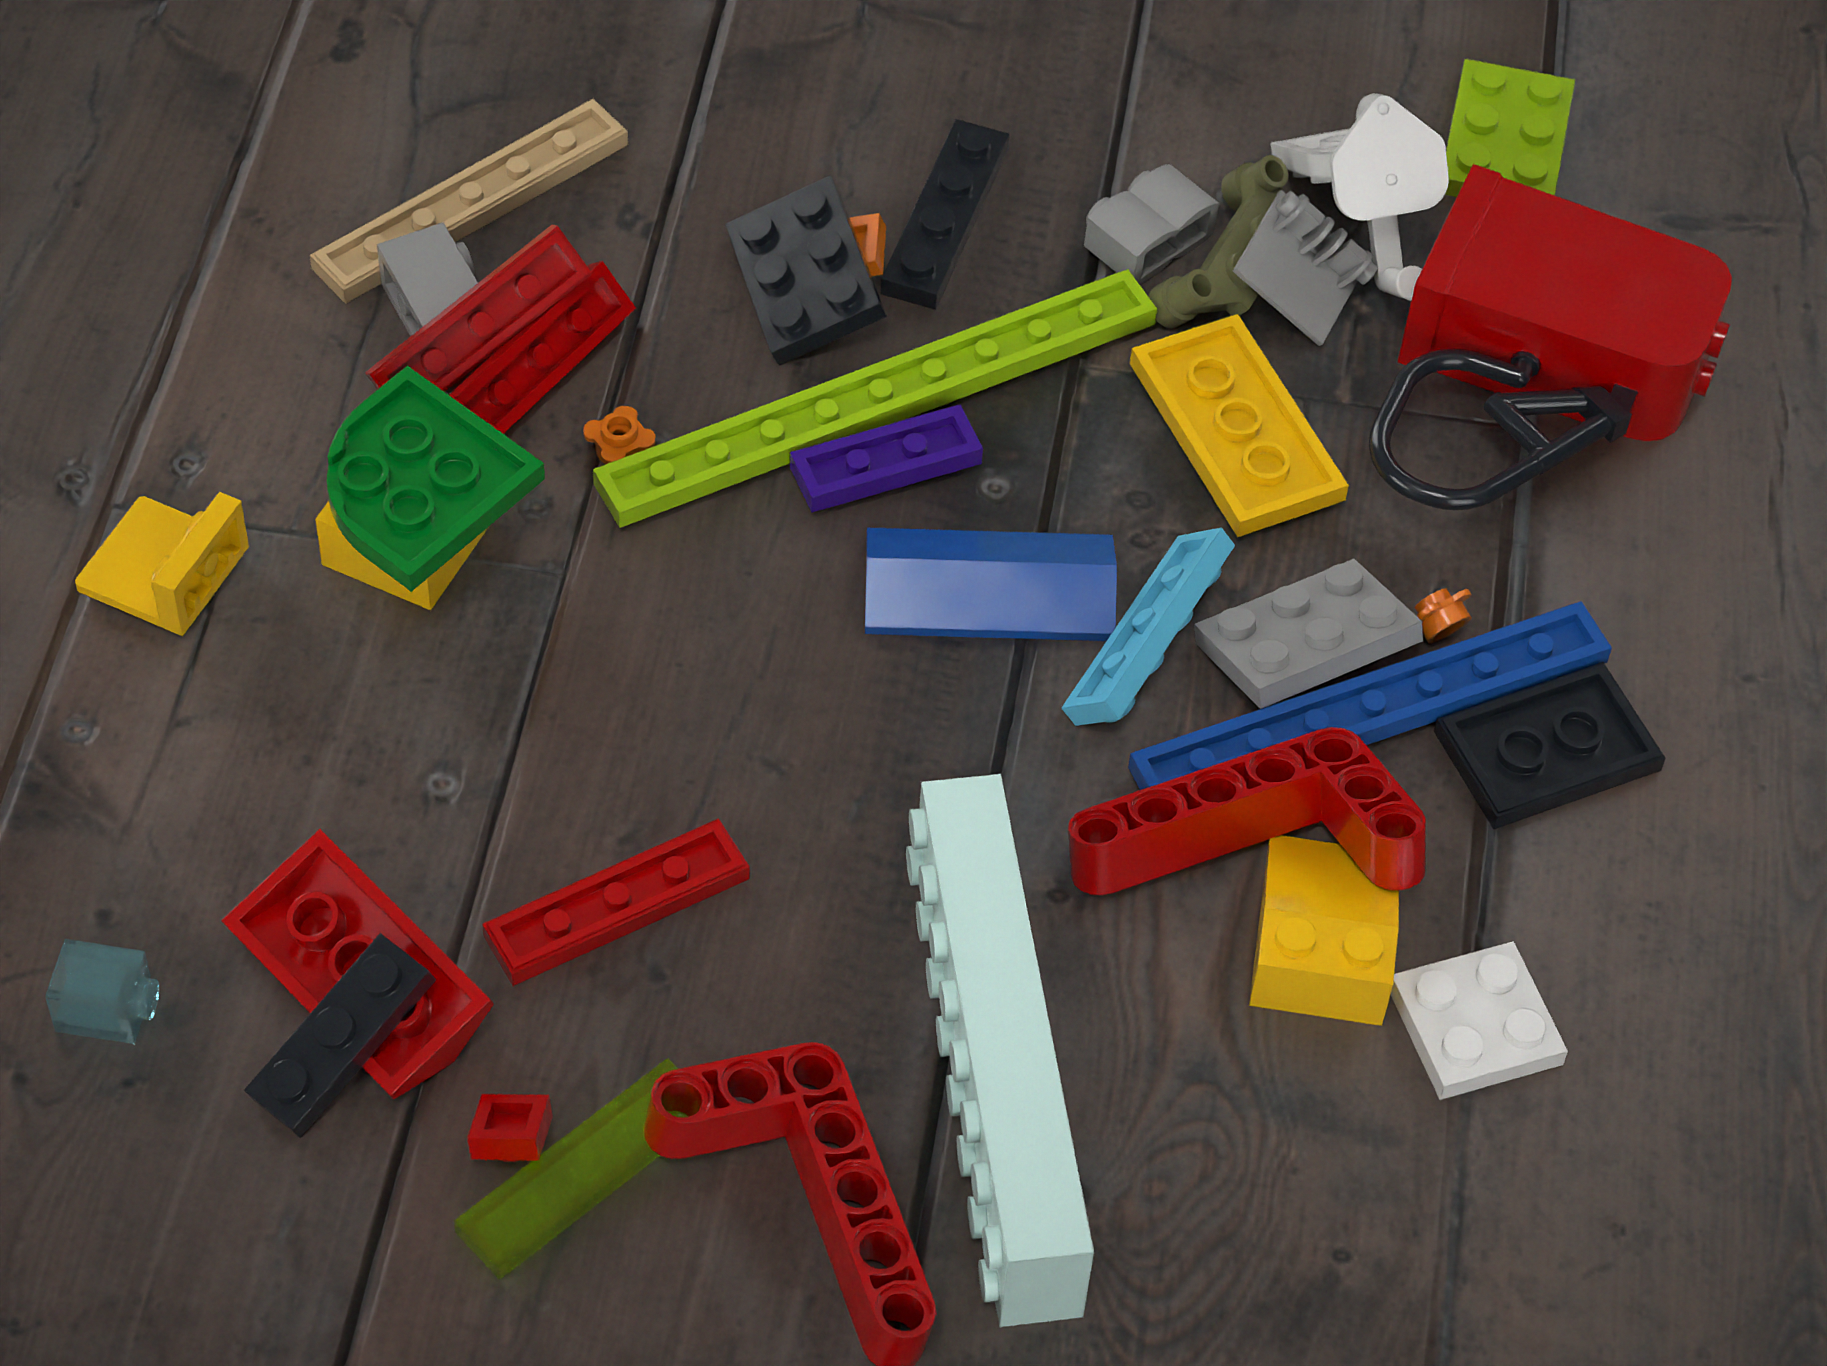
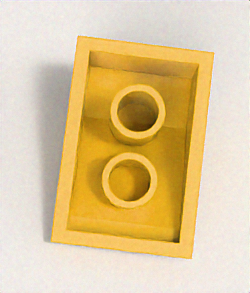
(1323, 935)

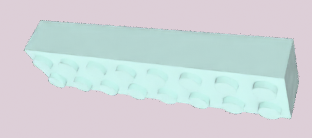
(1000, 1054)

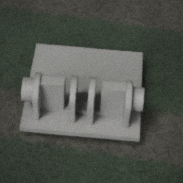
(1303, 265)

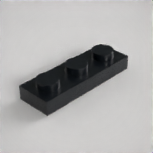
(340, 1035)

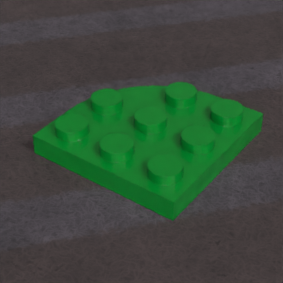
(421, 477)

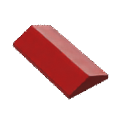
(314, 924)

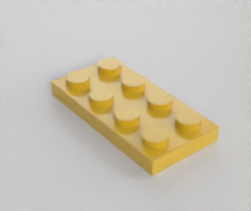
(1238, 425)

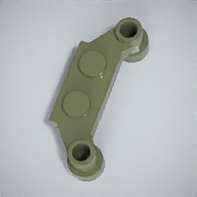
(1215, 286)

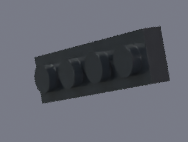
(944, 214)

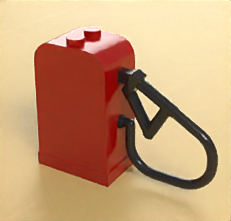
(1555, 319)

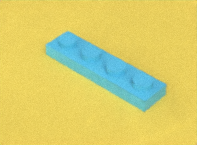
(1148, 628)

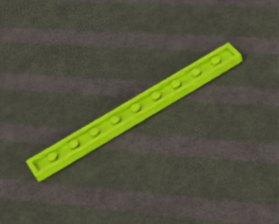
(873, 397)

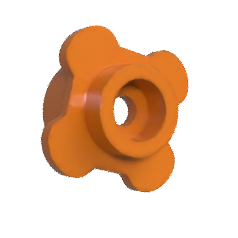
(618, 435)
(1443, 614)

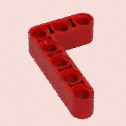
(1248, 801)
(827, 1174)

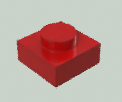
(510, 1127)

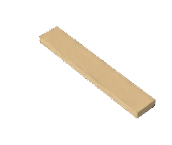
(476, 194)

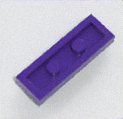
(886, 458)

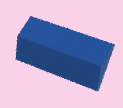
(990, 584)

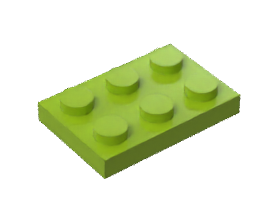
(1508, 124)

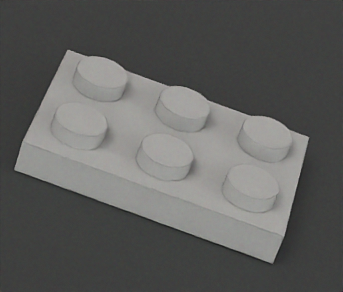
(1308, 633)

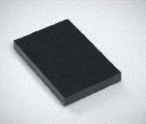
(1548, 745)

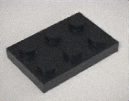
(805, 270)

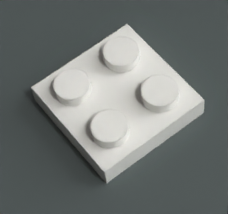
(1477, 1020)

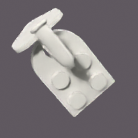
(1377, 171)

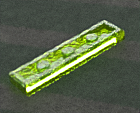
(564, 1182)

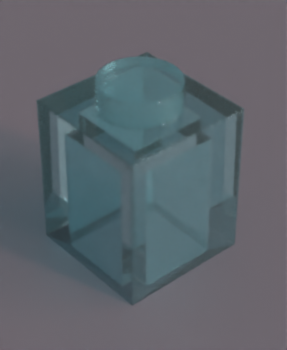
(101, 991)

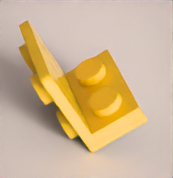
(166, 561)

